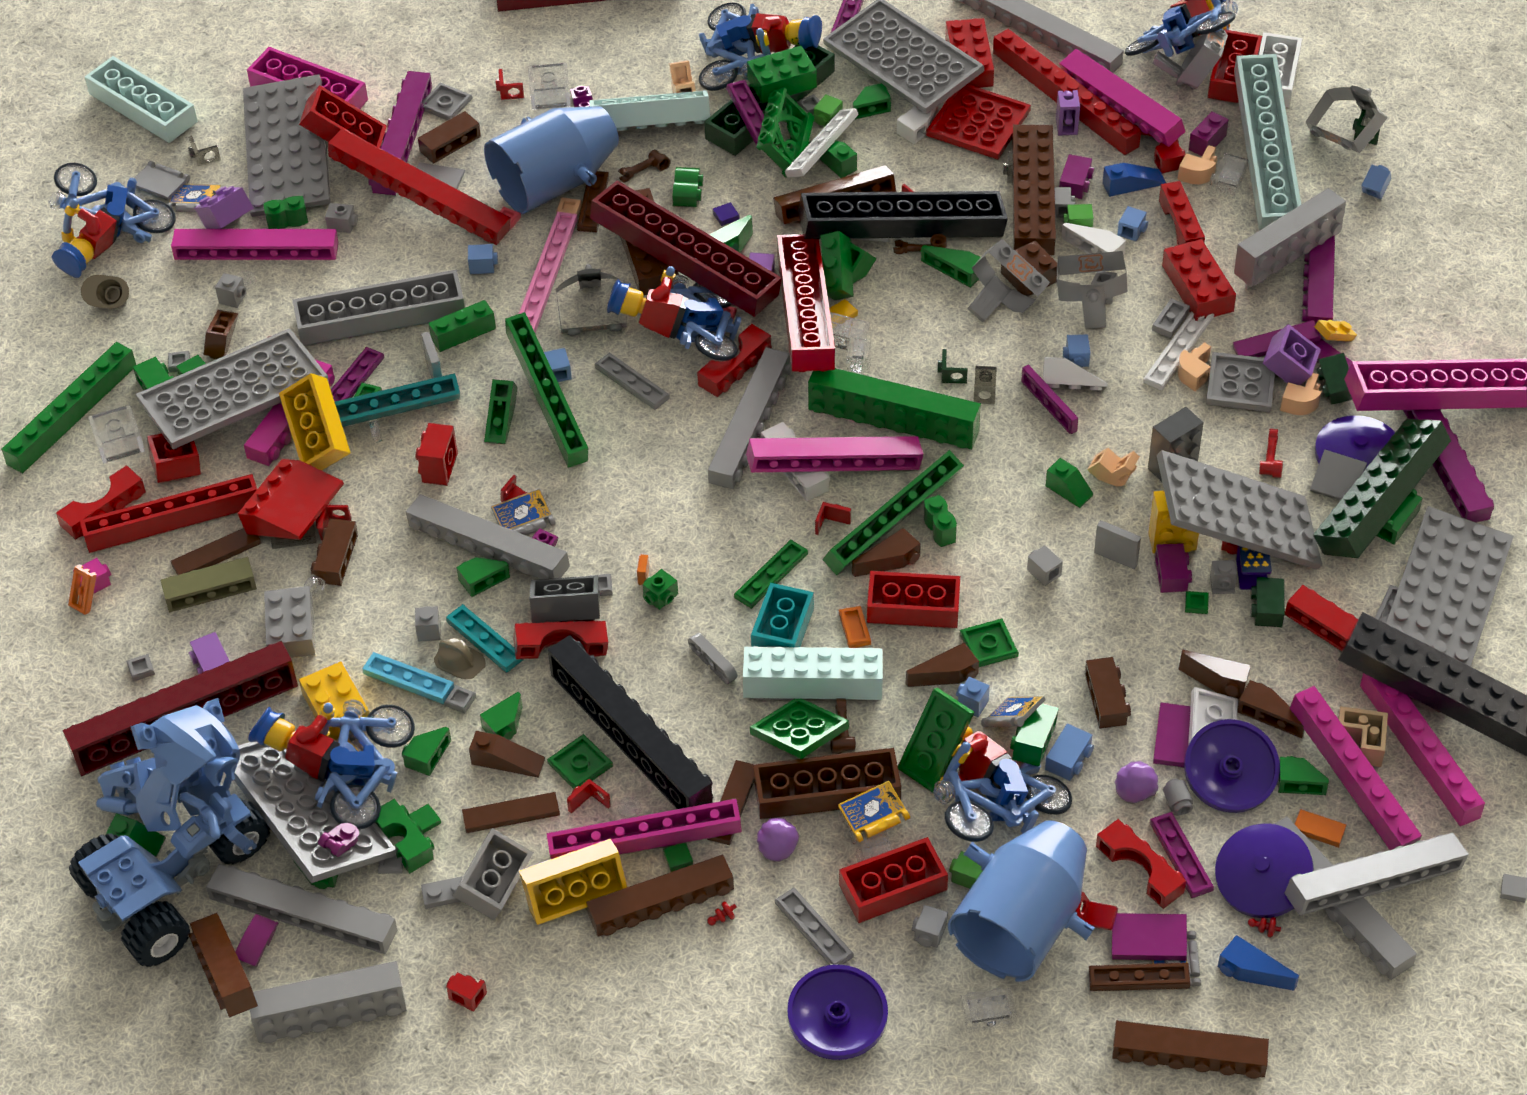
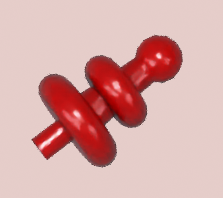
(721, 914)
(1263, 925)

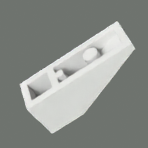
(1092, 239)

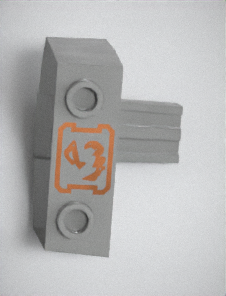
(1197, 62)
(1363, 101)
(588, 278)
(996, 291)
(1092, 295)

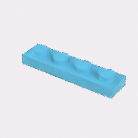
(408, 678)

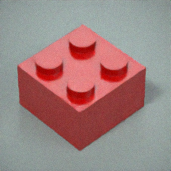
(437, 454)
(172, 463)

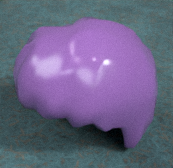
(1136, 782)
(777, 839)

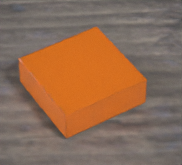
(643, 568)

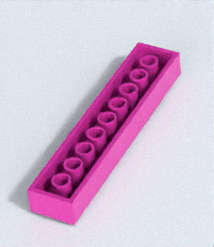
(1438, 384)

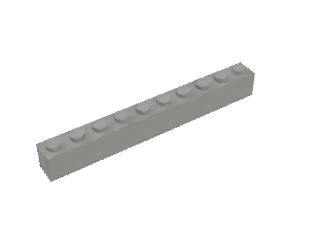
(1049, 30)

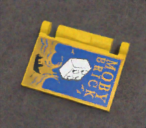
(873, 811)

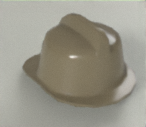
(105, 291)
(459, 659)

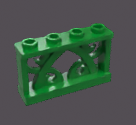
(799, 125)

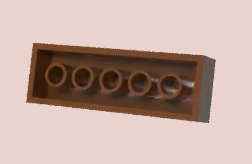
(644, 267)
(821, 781)

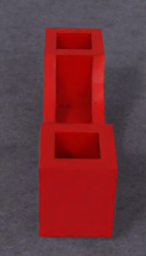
(1167, 158)
(1176, 203)
(720, 375)
(124, 489)
(533, 638)
(1121, 843)

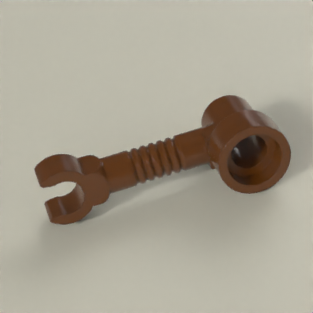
(655, 159)
(936, 240)
(843, 741)

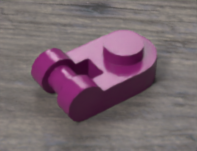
(340, 838)

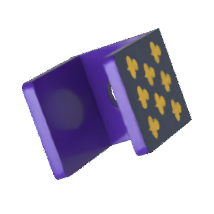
(1250, 566)

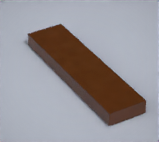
(586, 224)
(215, 552)
(737, 788)
(511, 812)
(1139, 977)

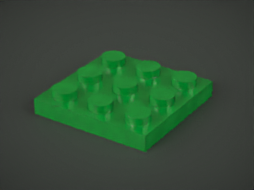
(799, 727)

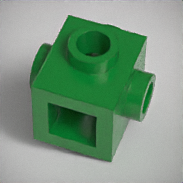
(660, 589)

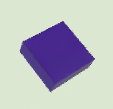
(726, 214)

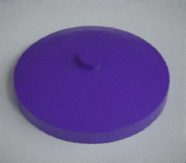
(1353, 437)
(1231, 766)
(1257, 869)
(837, 1012)

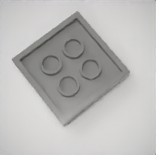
(1240, 382)

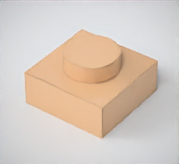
(569, 206)

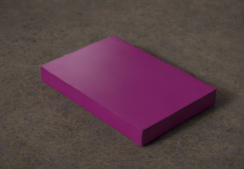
(1172, 734)
(1149, 937)

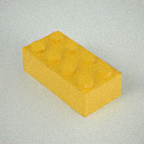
(314, 422)
(571, 880)

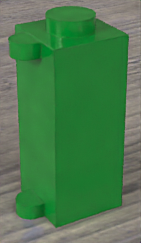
(1401, 518)

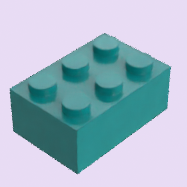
(783, 617)

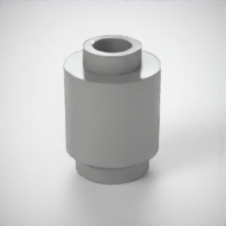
(1178, 797)

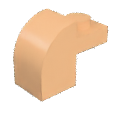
(681, 77)
(1197, 169)
(1193, 367)
(1301, 399)
(1113, 469)

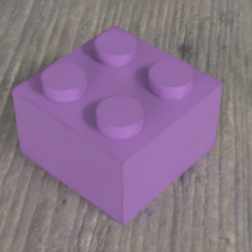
(223, 207)
(1291, 356)

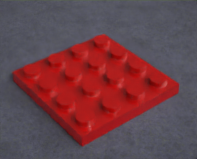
(978, 120)

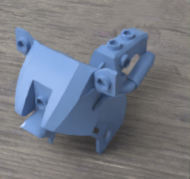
(189, 756)

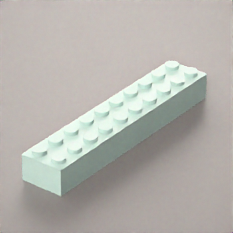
(1266, 137)

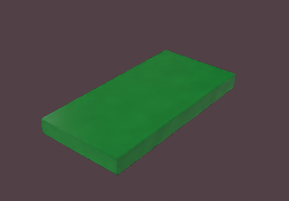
(935, 739)

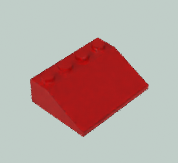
(289, 500)

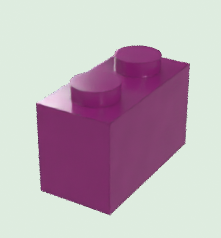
(1208, 132)
(1076, 175)
(1172, 567)

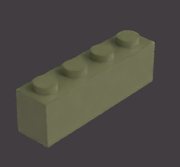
(208, 584)

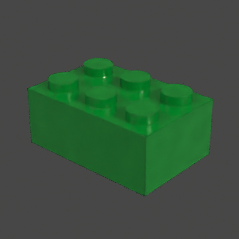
(782, 69)

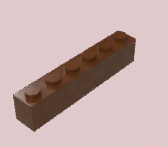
(874, 180)
(660, 896)
(221, 965)
(1190, 1049)

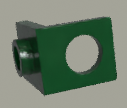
(1358, 126)
(948, 371)

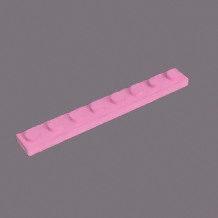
(548, 267)

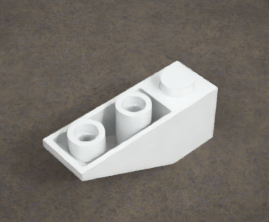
(914, 124)
(1063, 371)

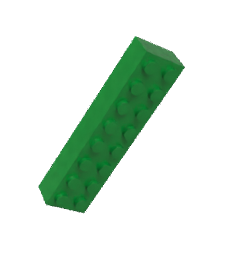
(895, 407)

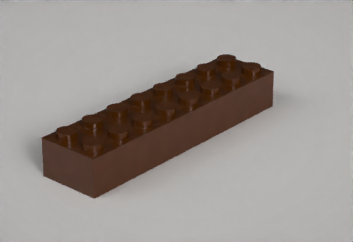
(1033, 186)

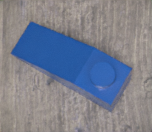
(1128, 178)
(1253, 966)

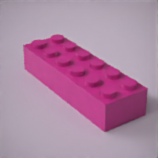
(280, 66)

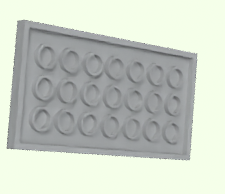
(903, 55)
(281, 153)
(227, 388)
(1238, 510)
(1450, 583)
(288, 806)

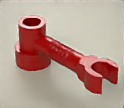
(1272, 466)

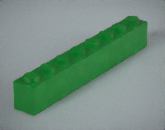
(546, 390)
(68, 407)
(892, 512)

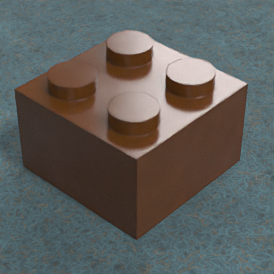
(1040, 260)

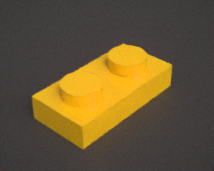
(1335, 330)

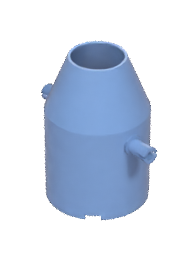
(550, 154)
(1022, 900)

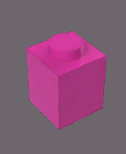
(102, 572)

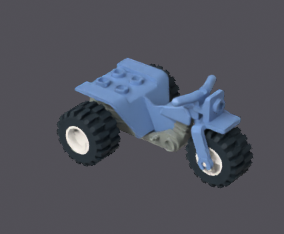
(133, 880)

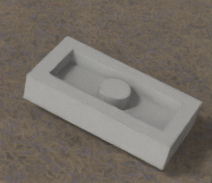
(1170, 318)
(440, 892)

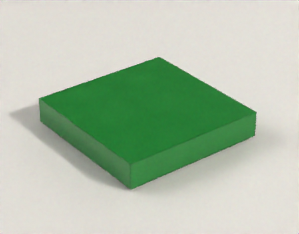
(990, 642)
(580, 762)

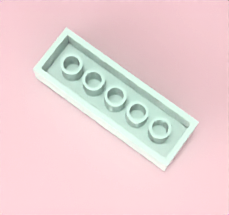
(141, 99)
(656, 109)
(812, 673)

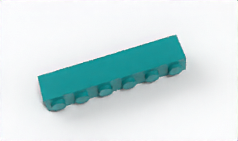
(398, 400)

